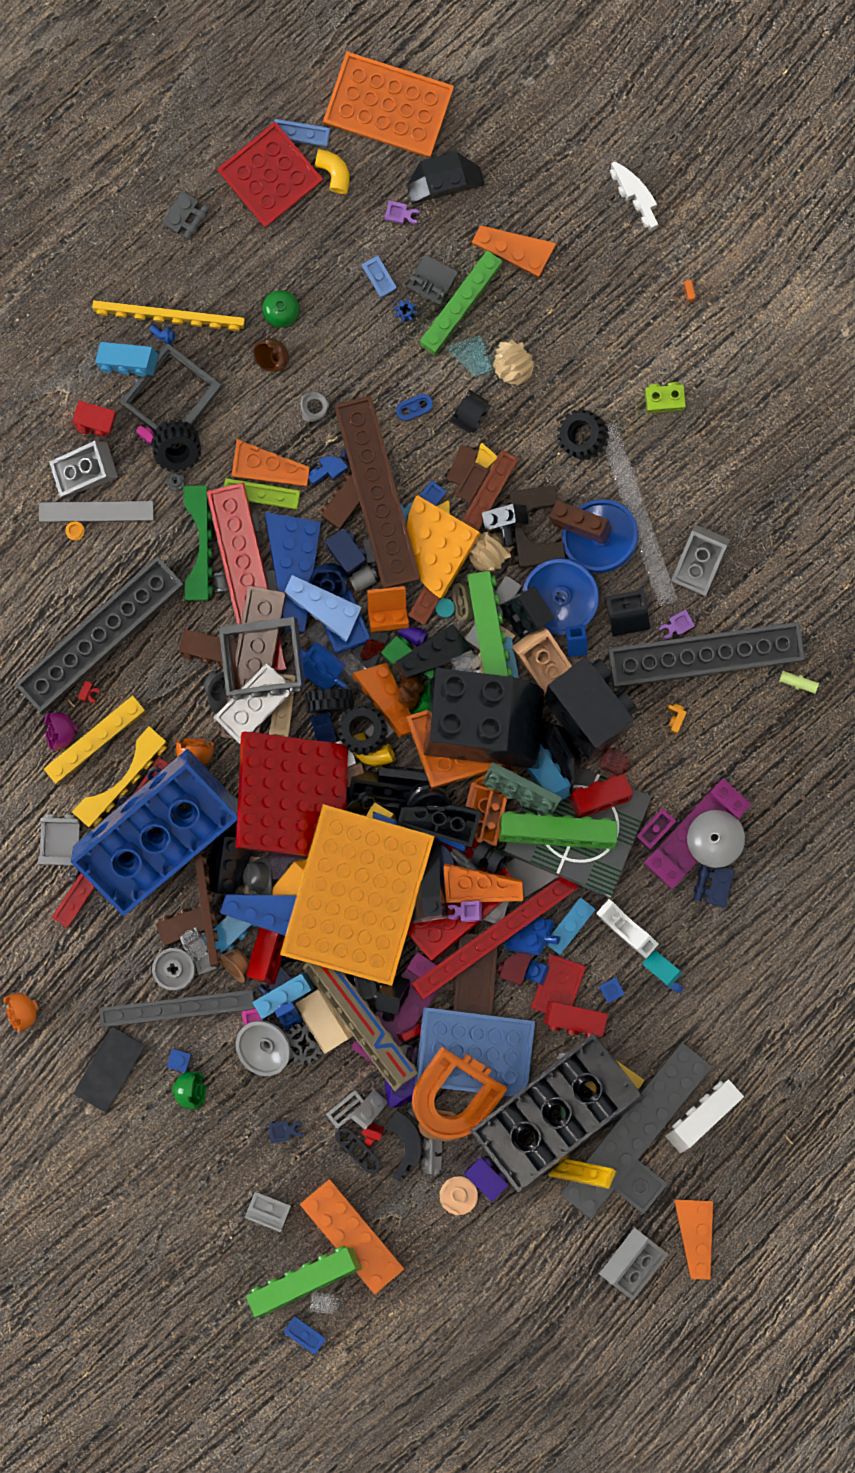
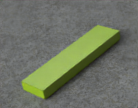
(269, 495)

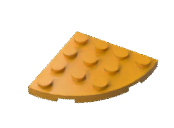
(438, 544)

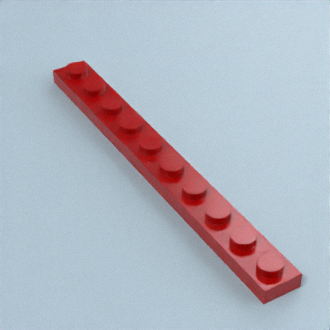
(82, 887)
(493, 937)

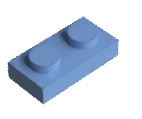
(379, 277)

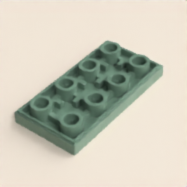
(521, 789)

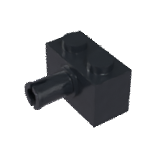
(504, 520)
(391, 998)

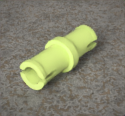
(799, 682)

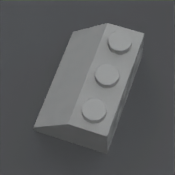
(633, 1264)

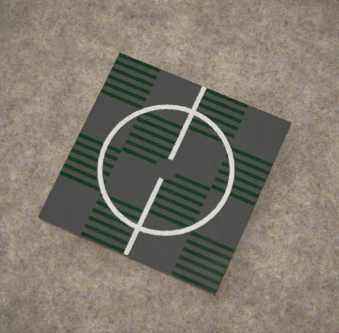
(587, 867)

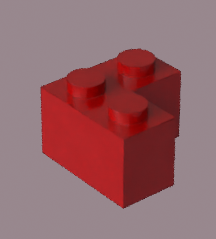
(93, 419)

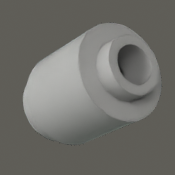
(363, 578)

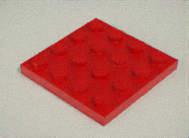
(270, 174)

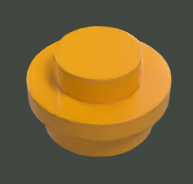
(75, 530)

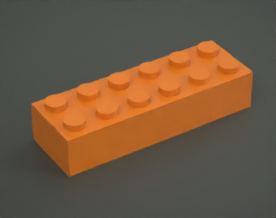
(347, 1227)

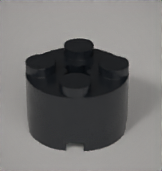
(470, 411)

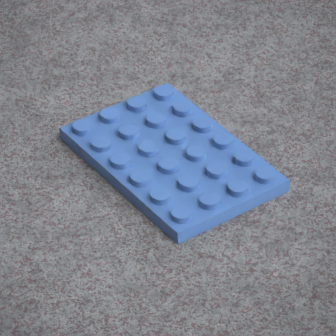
(492, 1040)

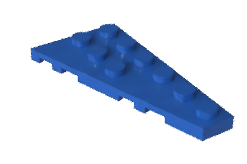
(292, 553)
(264, 910)

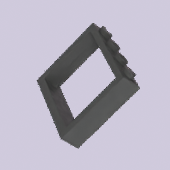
(140, 382)
(226, 631)

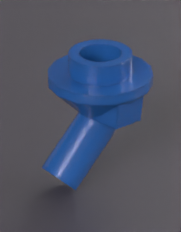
(167, 335)

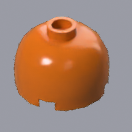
(202, 751)
(21, 1010)

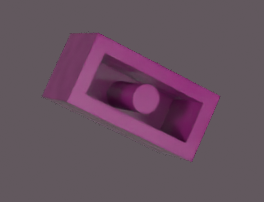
(655, 829)

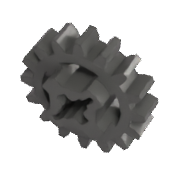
(303, 1057)

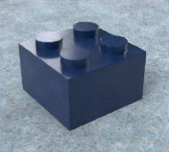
(345, 551)

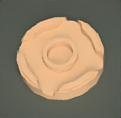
(458, 1195)

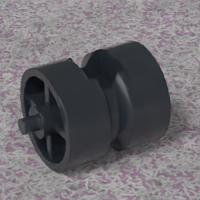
(486, 856)

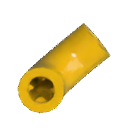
(337, 168)
(380, 757)

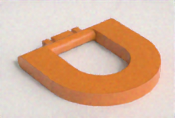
(433, 1078)

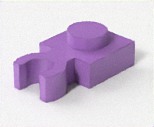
(397, 212)
(679, 623)
(469, 911)

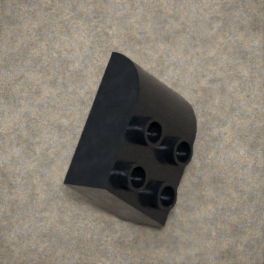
(484, 718)

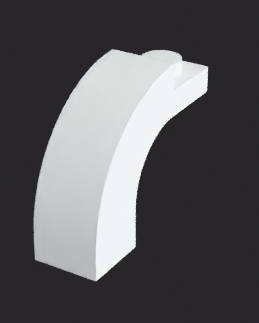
(627, 929)

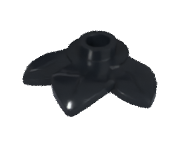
(362, 803)

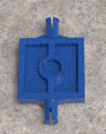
(322, 667)
(532, 937)

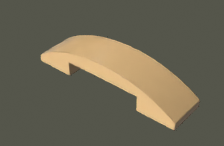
(282, 715)

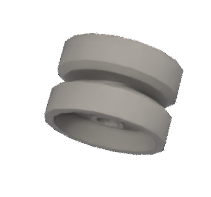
(162, 969)

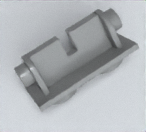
(430, 1163)

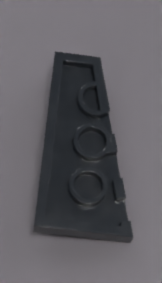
(433, 653)

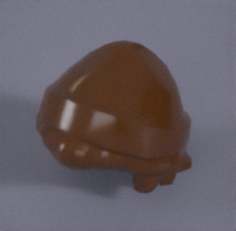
(271, 355)

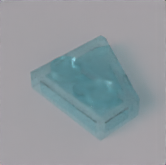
(472, 355)

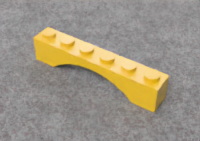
(92, 741)
(147, 747)

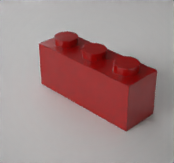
(601, 796)
(266, 956)
(575, 1019)

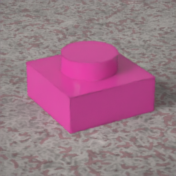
(145, 433)
(250, 1015)

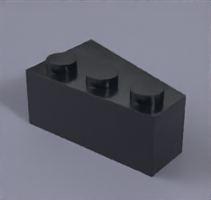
(226, 864)

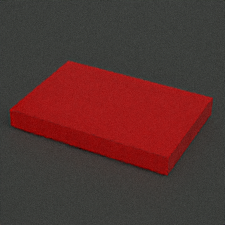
(560, 983)

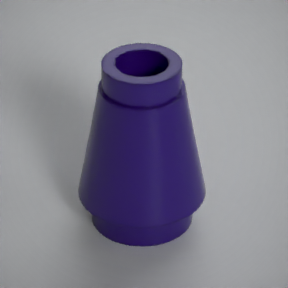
(414, 635)

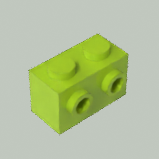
(665, 398)

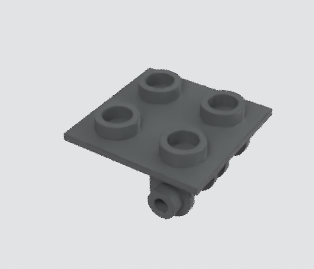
(432, 279)

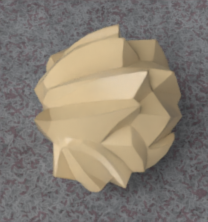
(513, 363)
(488, 552)

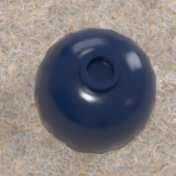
(330, 578)

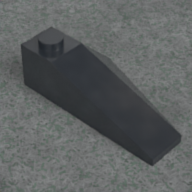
(446, 822)
(431, 895)

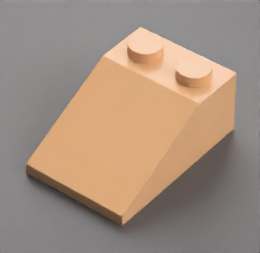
(541, 657)

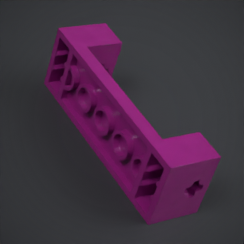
(673, 858)
(413, 1006)

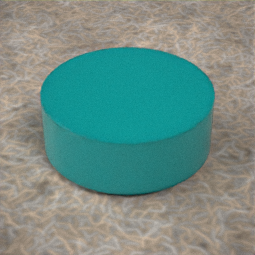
(445, 608)

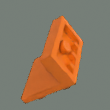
(387, 609)

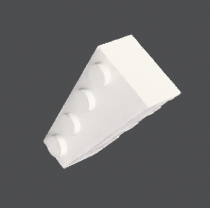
(704, 1116)

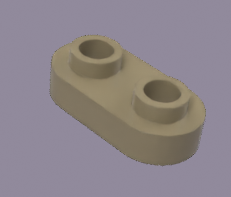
(462, 602)

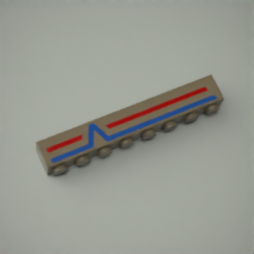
(363, 1025)

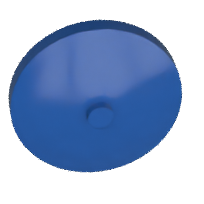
(618, 546)
(567, 591)

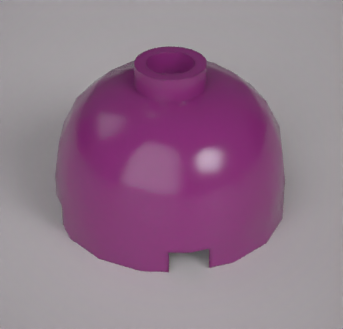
(60, 731)

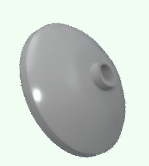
(729, 843)
(257, 1054)

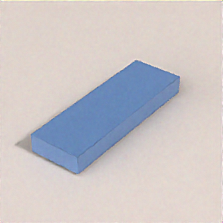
(305, 133)

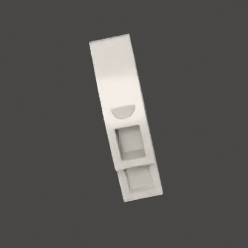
(632, 187)

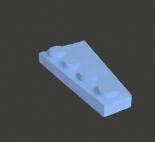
(324, 606)

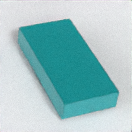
(662, 968)

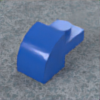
(330, 466)

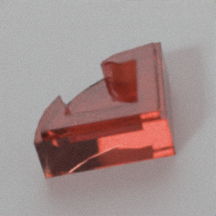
(371, 648)

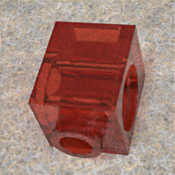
(614, 762)

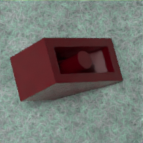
(514, 968)

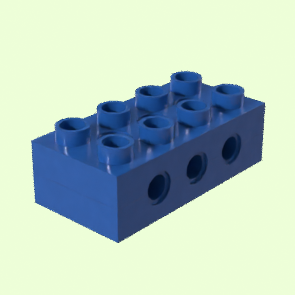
(157, 855)

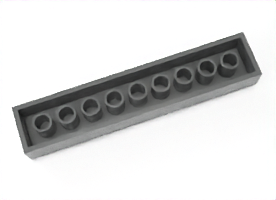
(99, 635)
(706, 655)
(640, 1125)

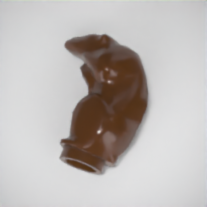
(410, 691)

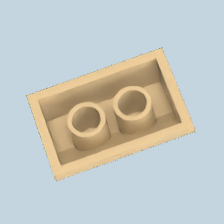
(323, 1021)

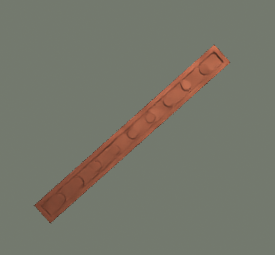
(482, 502)

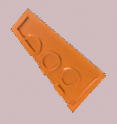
(519, 250)
(260, 465)
(384, 691)
(474, 885)
(696, 1231)

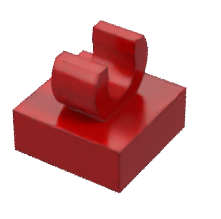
(86, 691)
(372, 1132)

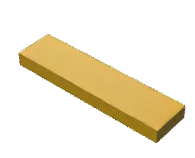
(584, 1173)

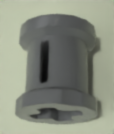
(220, 582)

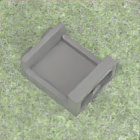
(58, 839)

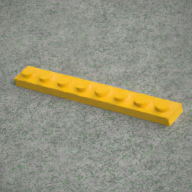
(176, 316)

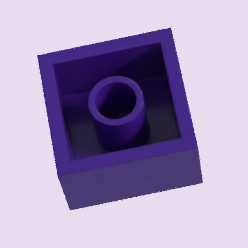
(486, 1179)

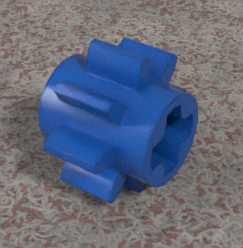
(401, 307)

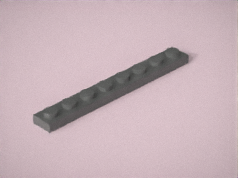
(176, 1008)

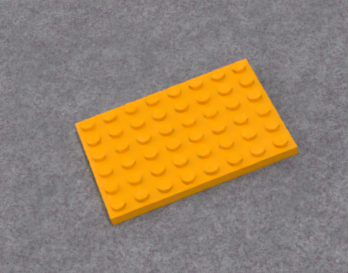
(357, 895)

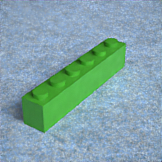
(461, 303)
(488, 623)
(557, 830)
(303, 1282)

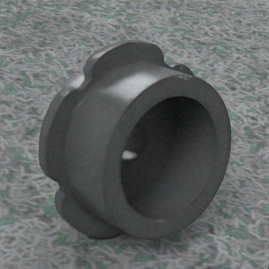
(175, 476)

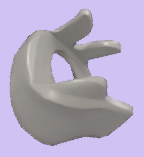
(306, 414)

